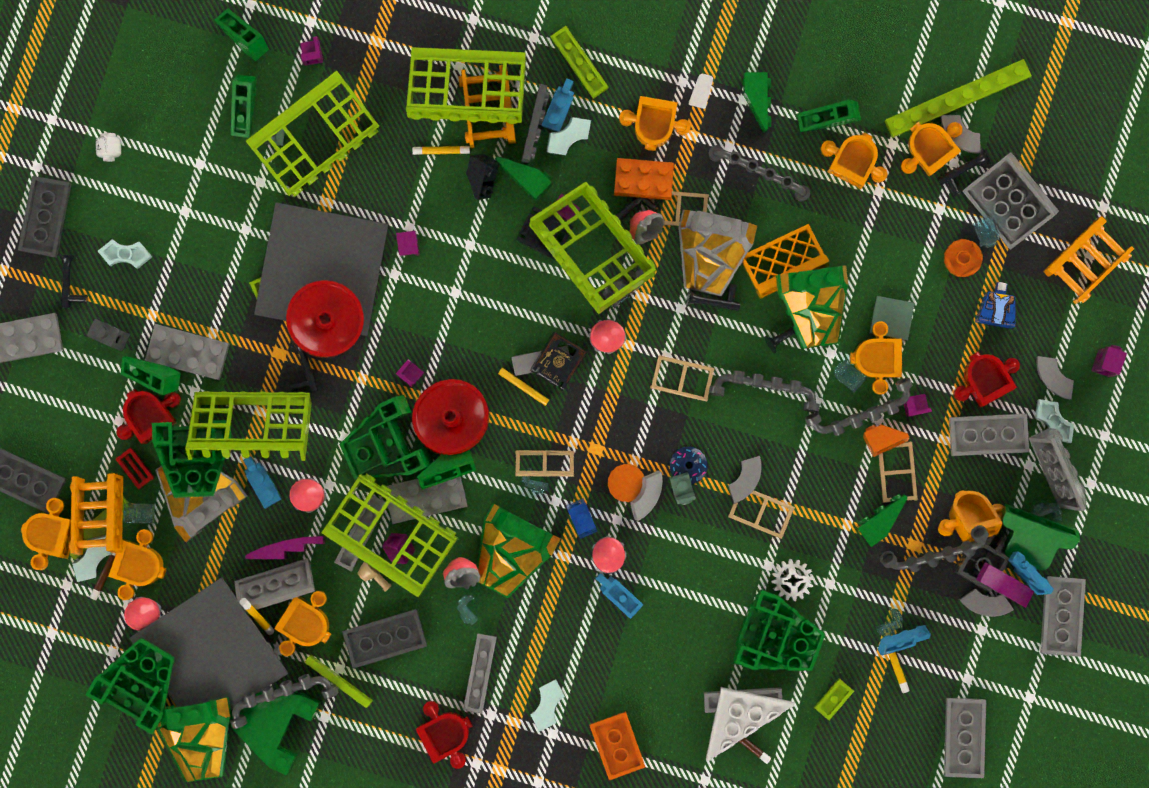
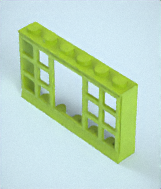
(296, 110)
(470, 113)
(568, 264)
(245, 445)
(373, 559)

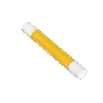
(441, 150)
(256, 616)
(899, 673)

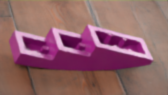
(280, 549)
(1005, 585)

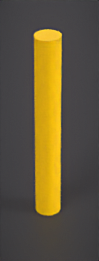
(523, 386)

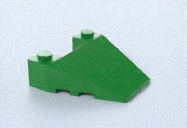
(379, 445)
(268, 724)

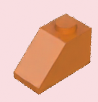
(883, 438)

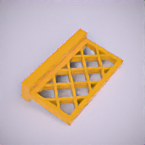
(770, 285)

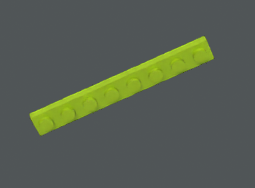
(958, 98)

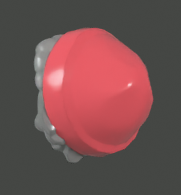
(646, 226)
(607, 336)
(307, 495)
(608, 554)
(461, 573)
(141, 613)

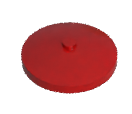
(324, 318)
(450, 417)

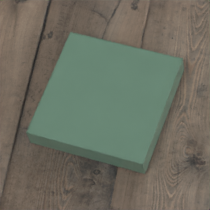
(895, 314)

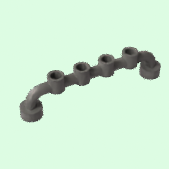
(801, 193)
(775, 384)
(872, 413)
(978, 533)
(287, 688)

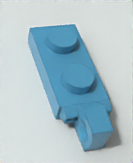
(559, 107)
(261, 483)
(1029, 574)
(619, 595)
(903, 640)

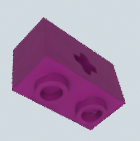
(1109, 361)

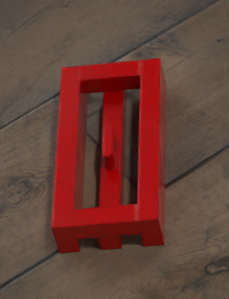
(145, 481)

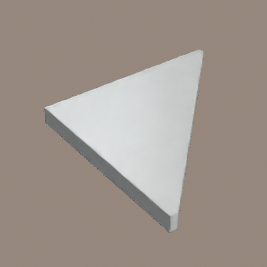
(739, 716)

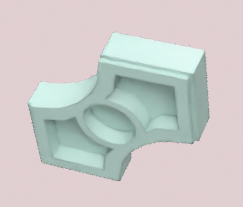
(561, 141)
(133, 254)
(1049, 414)
(86, 567)
(544, 714)

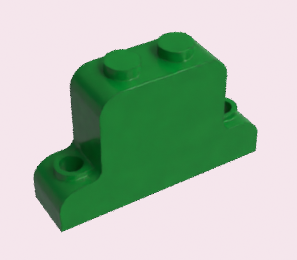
(1036, 536)

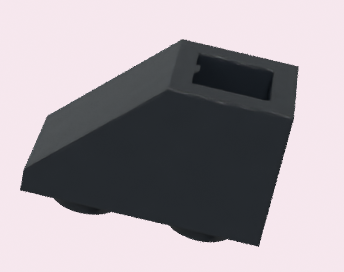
(482, 175)

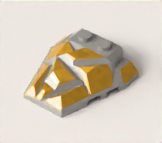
(712, 249)
(194, 513)

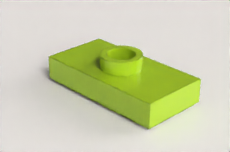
(833, 699)

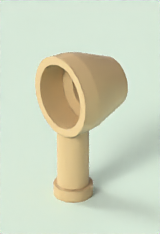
(367, 572)

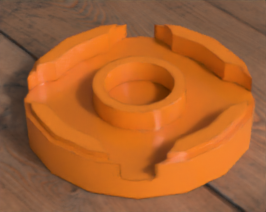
(963, 258)
(625, 482)

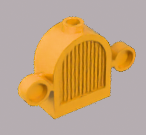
(654, 122)
(931, 147)
(854, 160)
(879, 358)
(969, 511)
(47, 534)
(137, 564)
(304, 623)

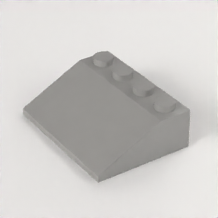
(1011, 200)
(1059, 470)

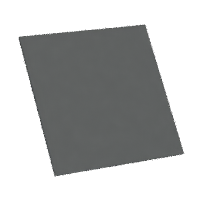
(316, 247)
(213, 648)

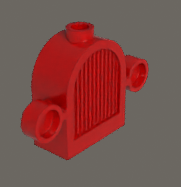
(987, 378)
(142, 410)
(444, 735)

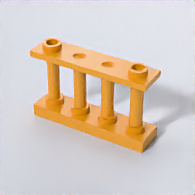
(508, 132)
(1070, 255)
(114, 518)

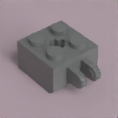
(969, 568)

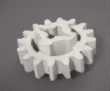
(792, 588)

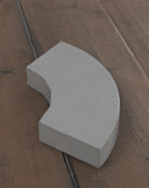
(967, 140)
(1053, 378)
(747, 480)
(648, 495)
(986, 605)

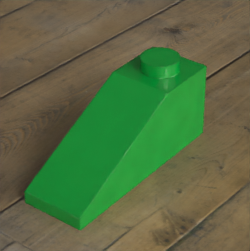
(242, 34)
(242, 105)
(829, 116)
(527, 177)
(151, 375)
(446, 468)

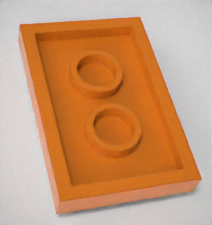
(644, 179)
(617, 745)

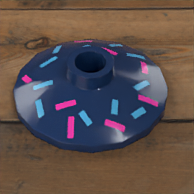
(692, 455)

